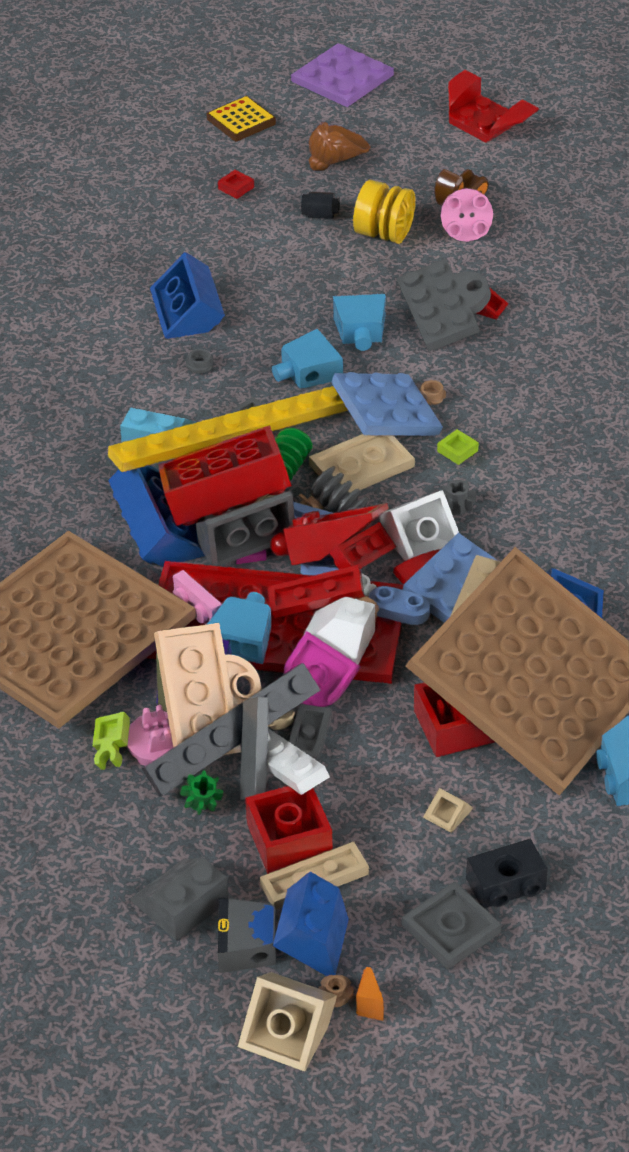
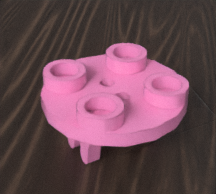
(467, 227)
(150, 736)

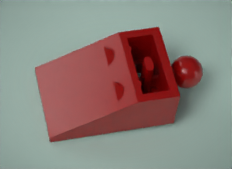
(315, 535)

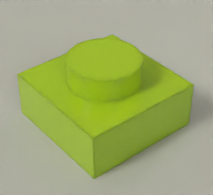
(457, 447)

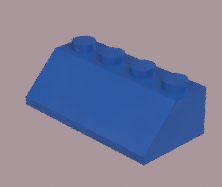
(150, 517)

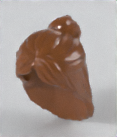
(333, 145)

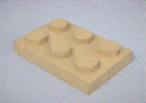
(364, 460)

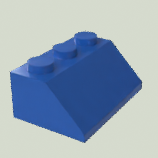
(187, 298)

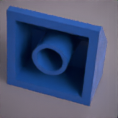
(313, 924)

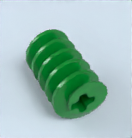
(294, 448)

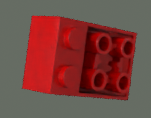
(444, 725)

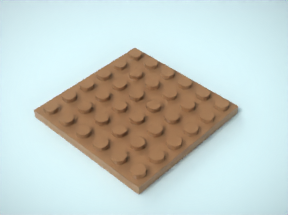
(77, 626)
(531, 669)

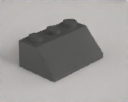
(245, 529)

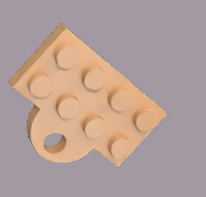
(200, 678)

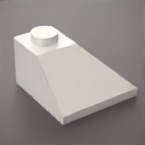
(420, 525)
(345, 626)

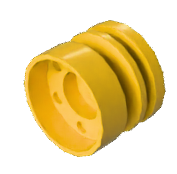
(384, 211)

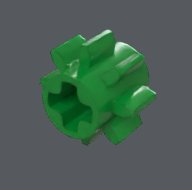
(210, 793)

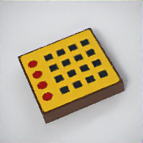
(241, 118)

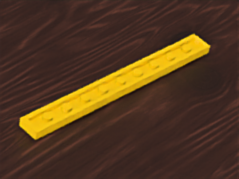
(196, 436)

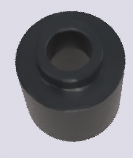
(320, 205)

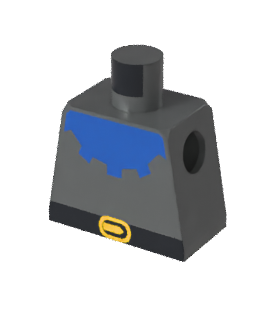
(245, 935)

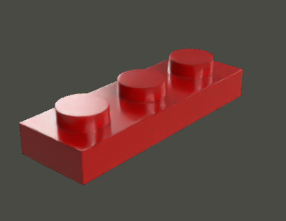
(363, 548)
(315, 591)

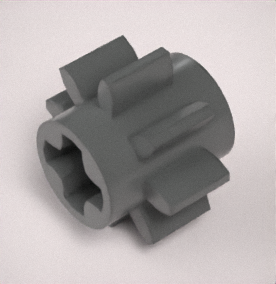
(459, 497)

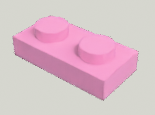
(194, 594)

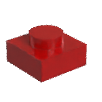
(235, 184)

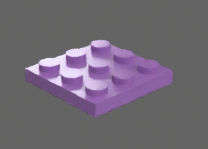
(342, 75)

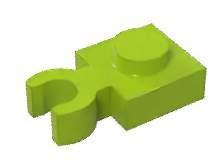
(109, 735)

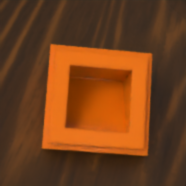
(369, 997)

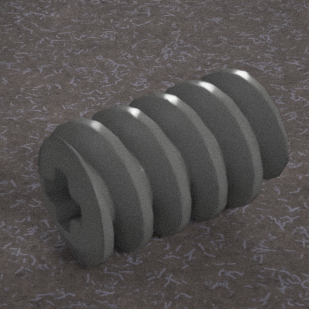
(336, 495)

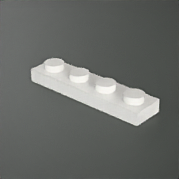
(293, 765)

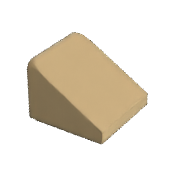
(447, 810)

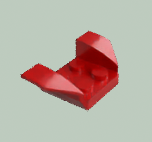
(479, 114)

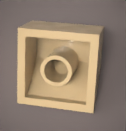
(286, 1020)

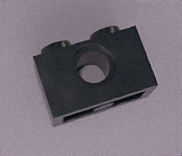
(506, 874)

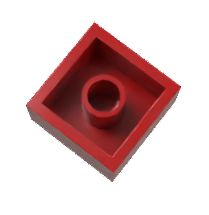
(287, 827)

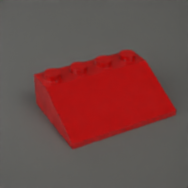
(223, 476)

